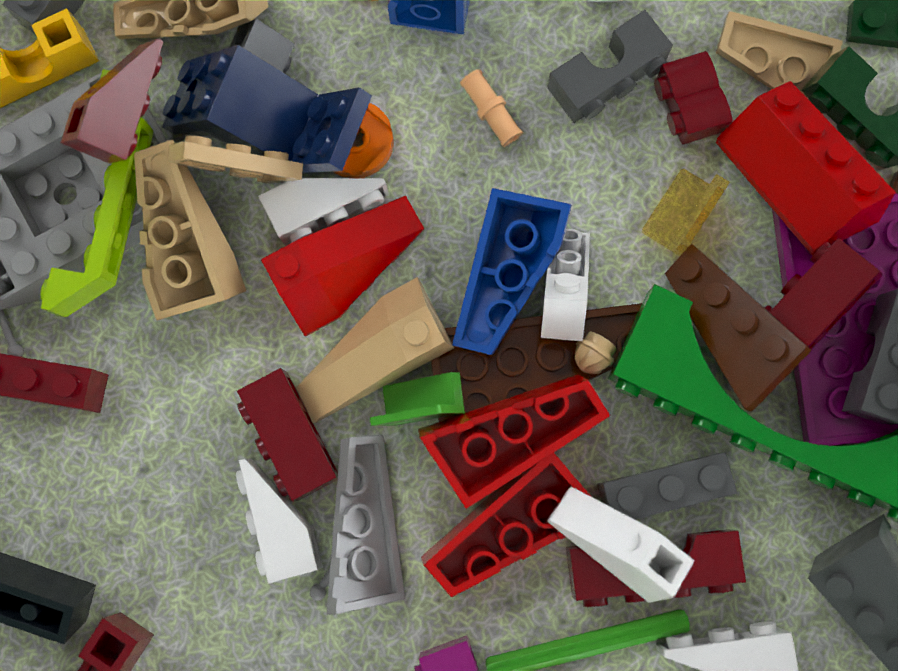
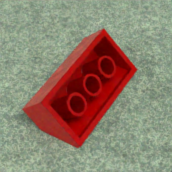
(805, 168)

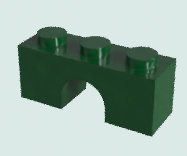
(840, 93)

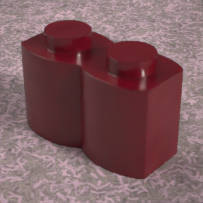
(693, 97)

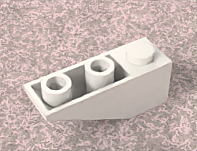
(313, 203)
(567, 289)
(282, 532)
(622, 545)
(756, 650)

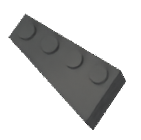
(862, 586)

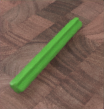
(591, 643)

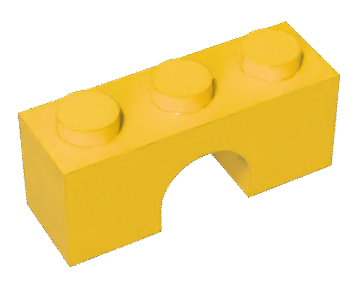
(57, 53)

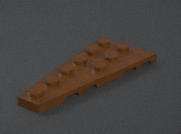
(527, 360)

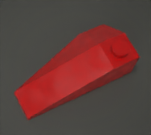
(337, 264)

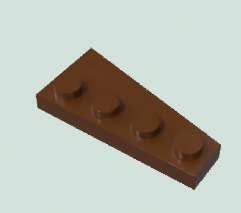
(740, 333)

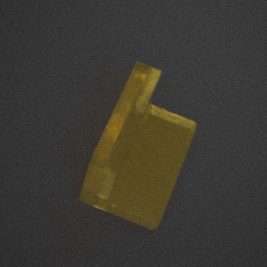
(683, 210)

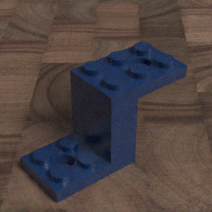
(265, 109)

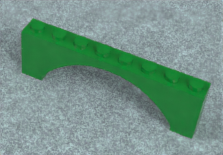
(668, 367)

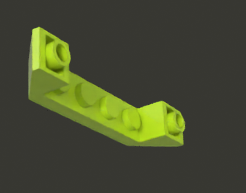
(70, 290)

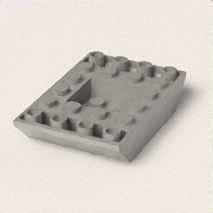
(33, 223)

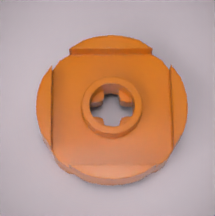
(376, 146)

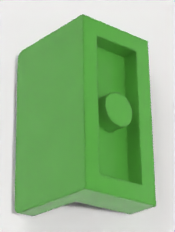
(421, 400)

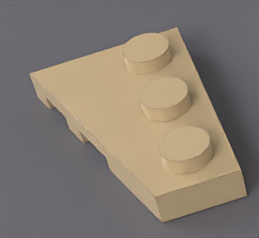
(774, 51)
(267, 169)

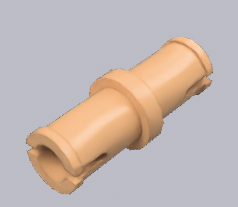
(491, 107)

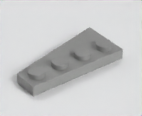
(364, 542)

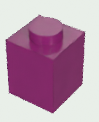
(450, 656)

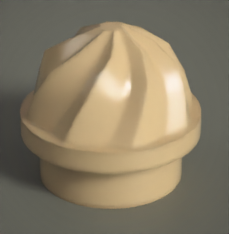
(594, 353)

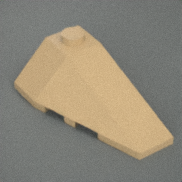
(181, 17)
(184, 246)
(383, 346)

